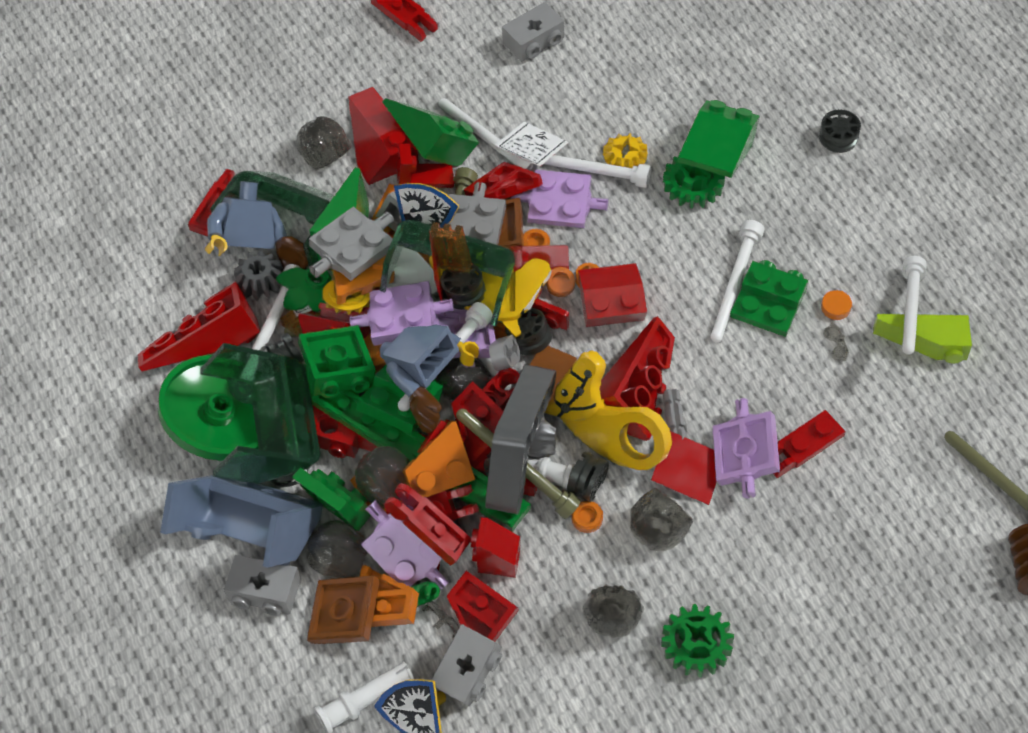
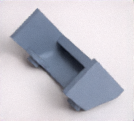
(244, 512)

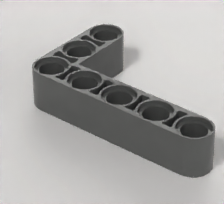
(514, 438)

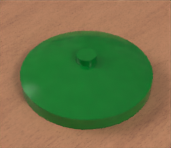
(203, 414)

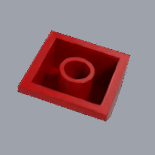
(612, 295)

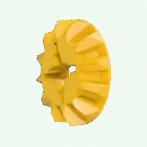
(636, 155)
(353, 303)

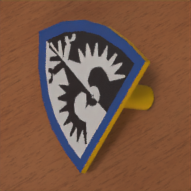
(424, 203)
(412, 706)

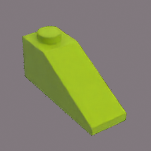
(936, 335)

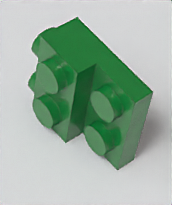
(769, 297)
(337, 361)
(382, 402)
(335, 498)

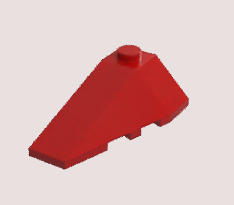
(375, 136)
(224, 320)
(637, 374)

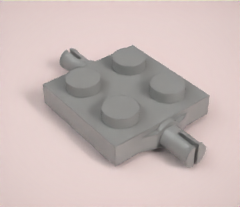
(479, 215)
(351, 243)

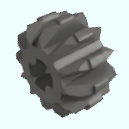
(258, 275)

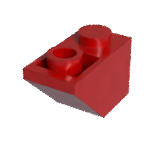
(495, 549)

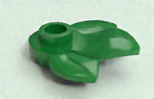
(302, 289)

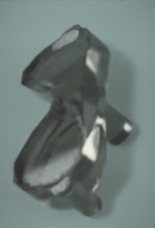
(834, 334)
(443, 617)

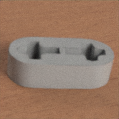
(504, 353)

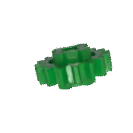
(694, 183)
(696, 625)

